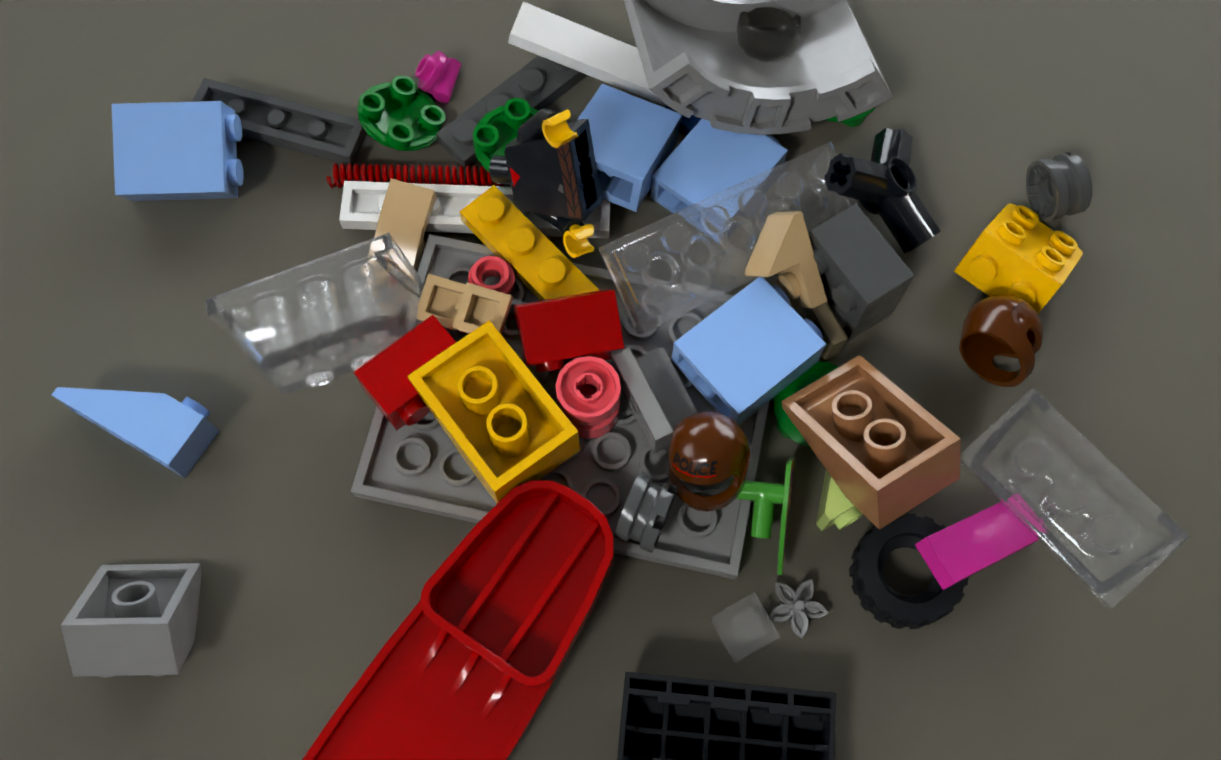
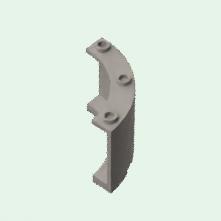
(703, 72)

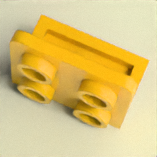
(1020, 257)

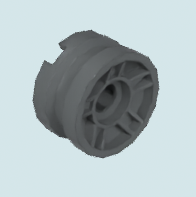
(1058, 186)
(645, 511)

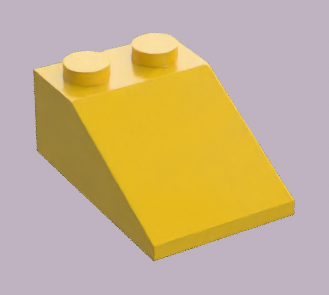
(495, 411)

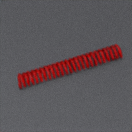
(412, 174)

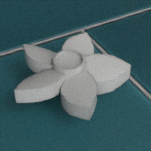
(797, 606)

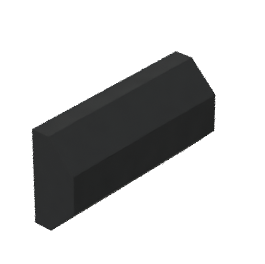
(723, 720)

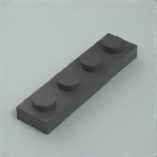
(537, 83)
(289, 123)

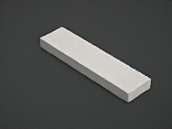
(580, 49)

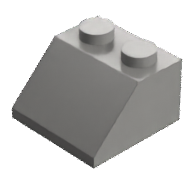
(134, 620)

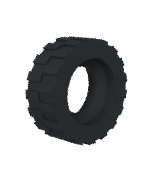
(876, 593)

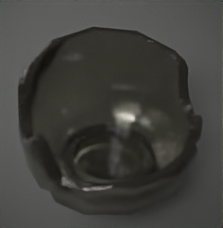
(768, 33)

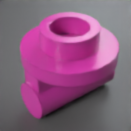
(438, 75)

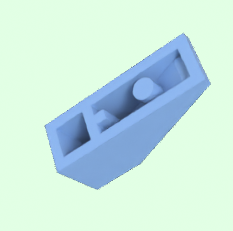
(148, 421)

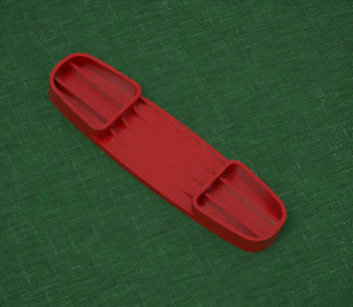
(482, 638)

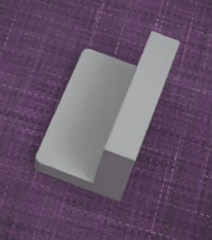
(653, 394)

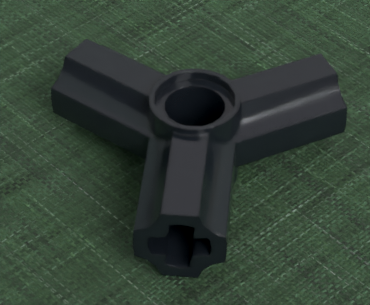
(886, 187)

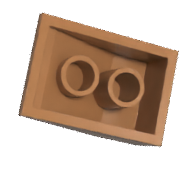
(875, 440)

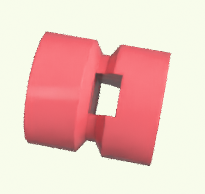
(591, 407)

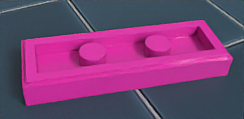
(974, 544)

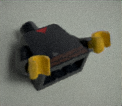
(553, 174)

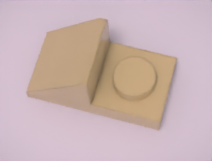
(787, 251)

